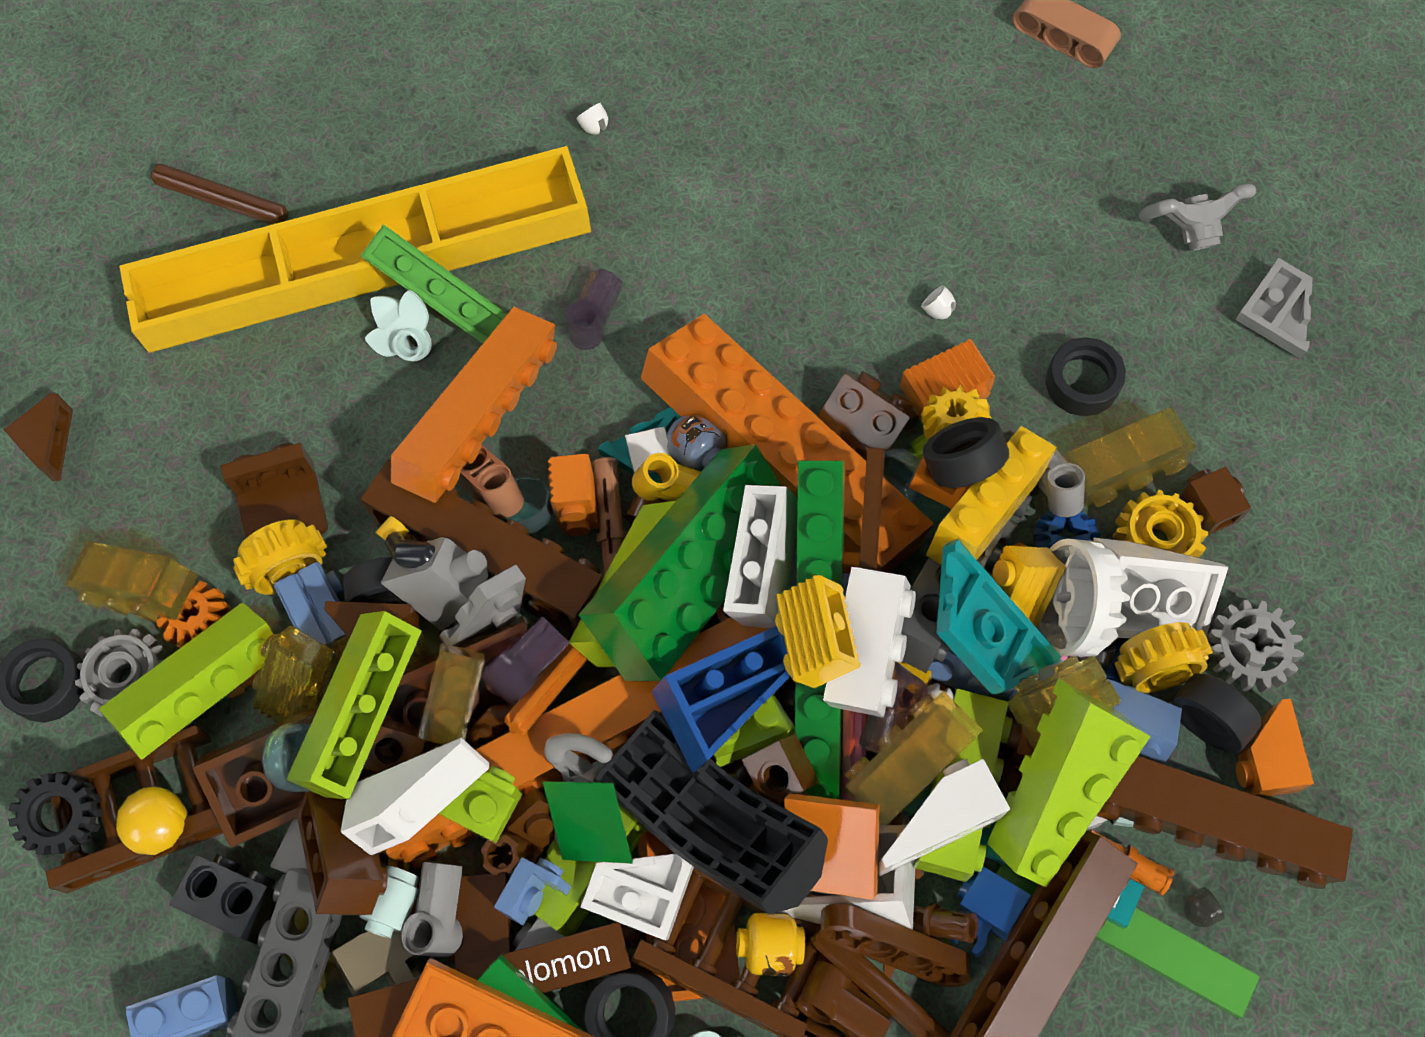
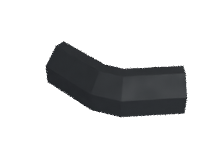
(716, 820)

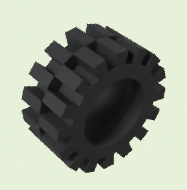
(29, 809)

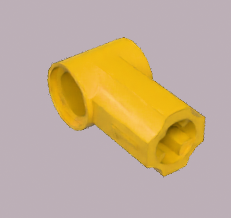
(674, 478)

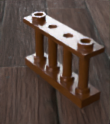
(81, 869)
(700, 973)

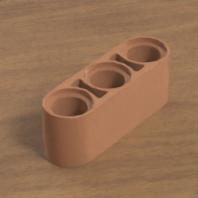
(1068, 29)
(491, 484)

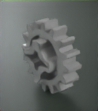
(1239, 655)

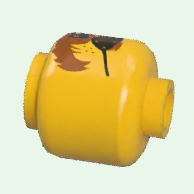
(771, 944)

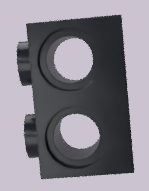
(227, 903)

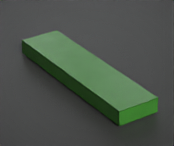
(433, 284)

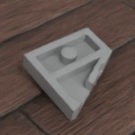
(1281, 308)
(490, 604)

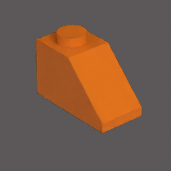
(1275, 756)

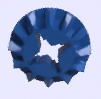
(1051, 524)

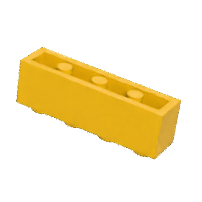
(994, 500)

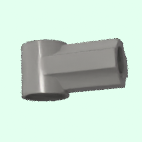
(1063, 486)
(434, 924)

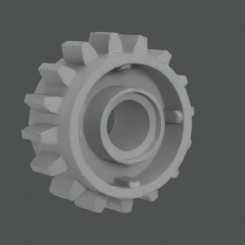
(110, 658)

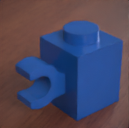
(995, 904)

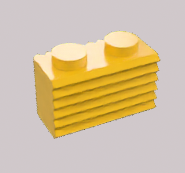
(1029, 578)
(816, 632)

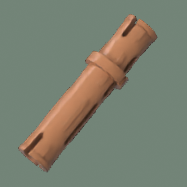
(609, 509)

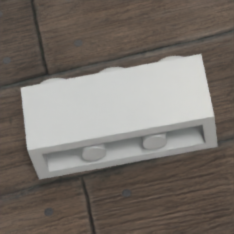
(762, 555)
(877, 613)

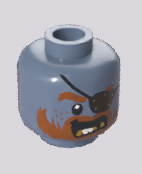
(694, 441)

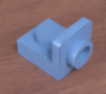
(524, 889)

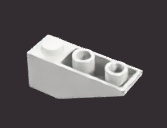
(409, 795)

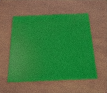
(587, 821)

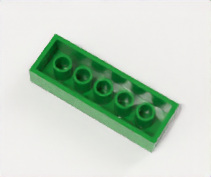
(677, 571)

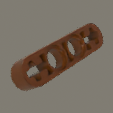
(895, 945)

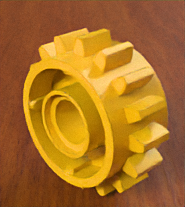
(1165, 514)
(277, 553)
(1163, 657)

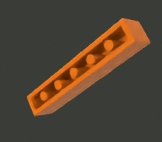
(473, 405)

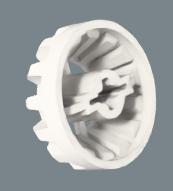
(1086, 600)

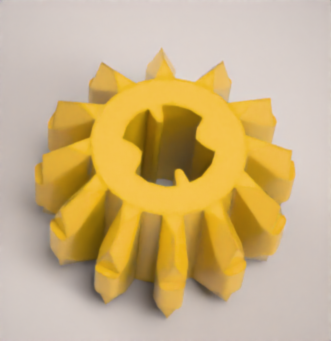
(952, 408)

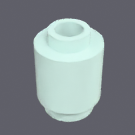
(395, 905)

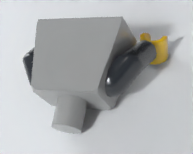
(431, 574)

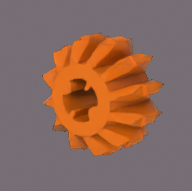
(199, 611)

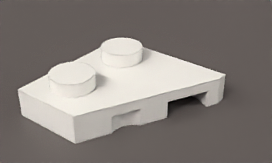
(640, 893)

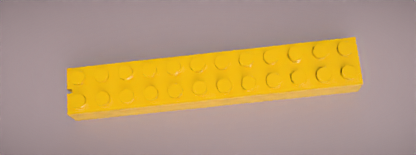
(319, 255)

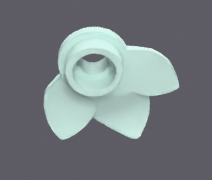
(398, 322)

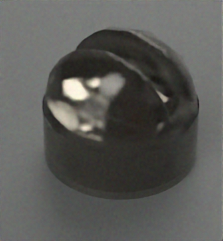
(1203, 908)

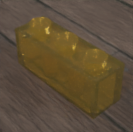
(1132, 456)
(130, 581)
(912, 756)

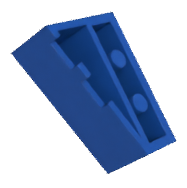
(720, 693)

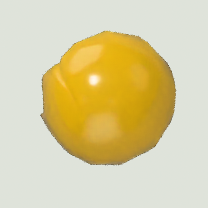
(151, 820)

